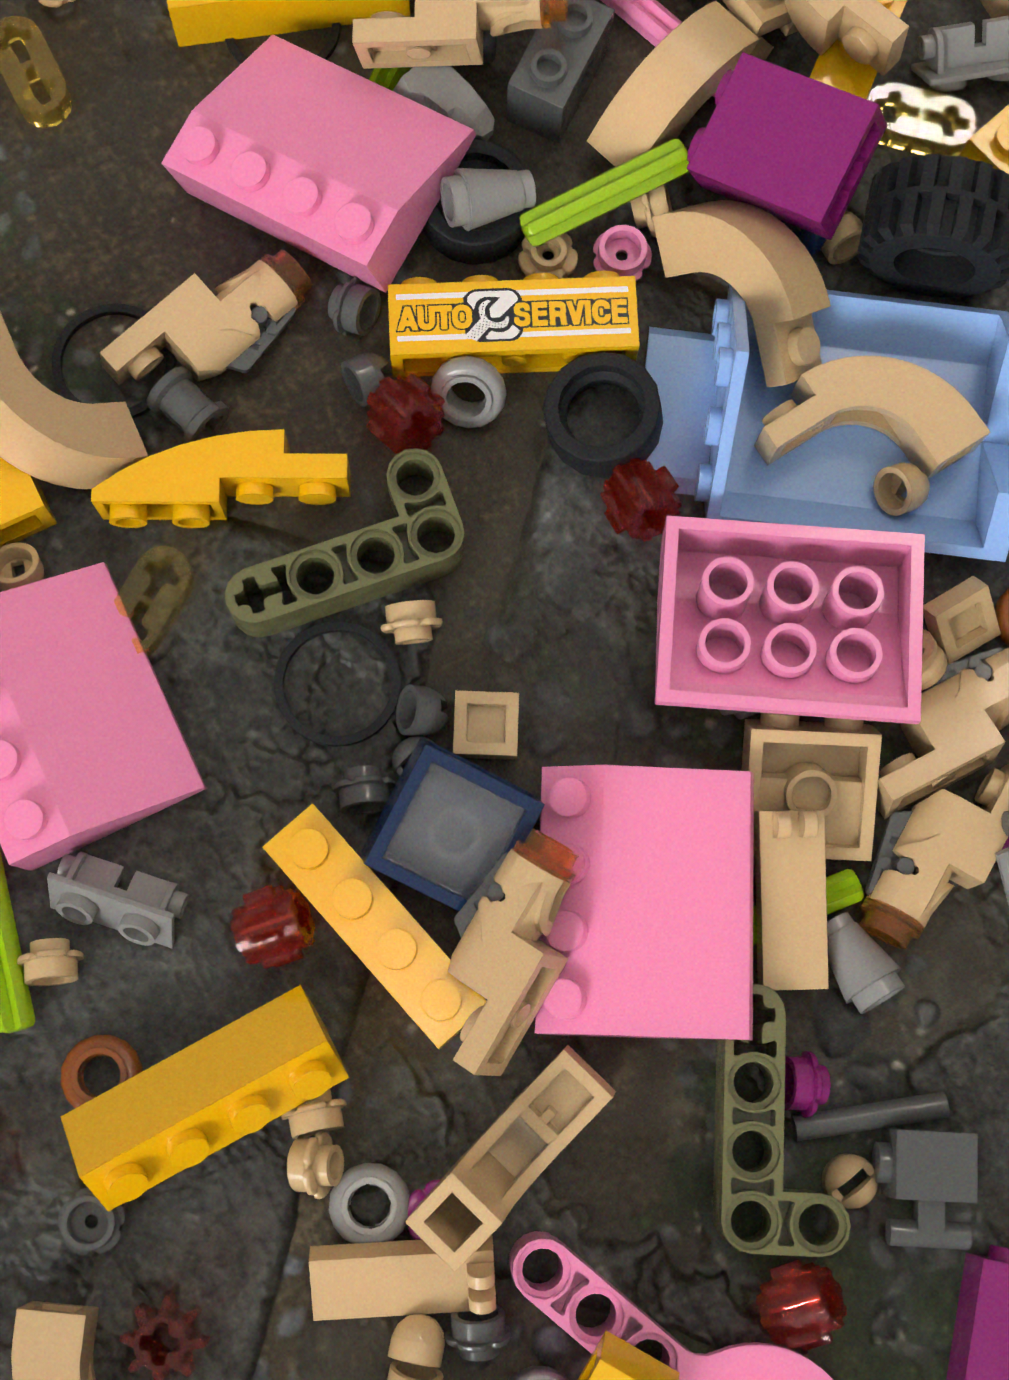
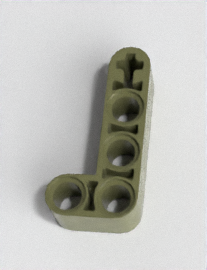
(343, 555)
(765, 1117)

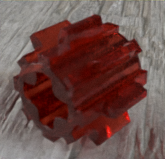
(405, 413)
(640, 499)
(273, 926)
(801, 1305)
(150, 1352)

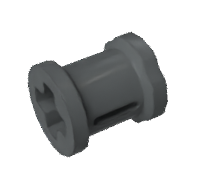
(187, 405)

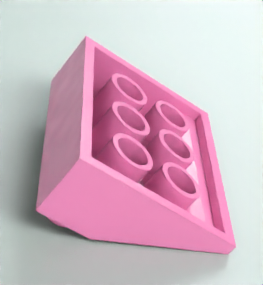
(319, 159)
(790, 619)
(80, 721)
(656, 905)

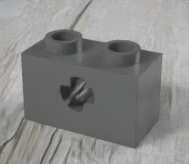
(559, 69)

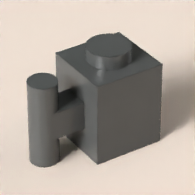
(928, 1170)

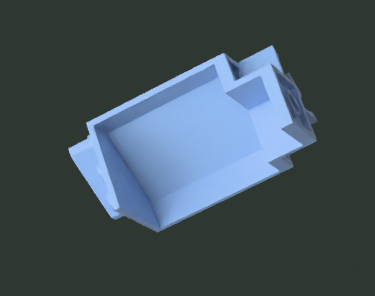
(718, 395)

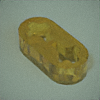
(40, 67)
(919, 119)
(167, 603)

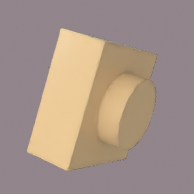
(962, 618)
(486, 725)

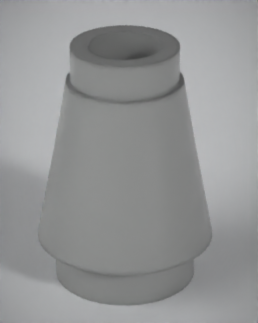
(485, 195)
(860, 965)

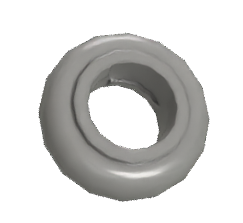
(474, 371)
(351, 1181)

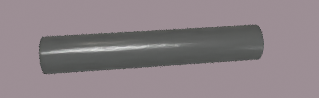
(870, 1116)

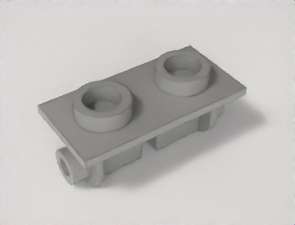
(955, 57)
(88, 893)

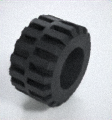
(938, 226)

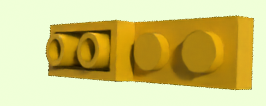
(196, 477)

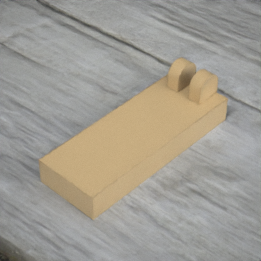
(791, 899)
(397, 1280)

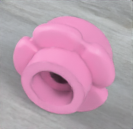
(622, 239)

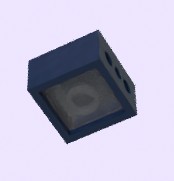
(448, 825)

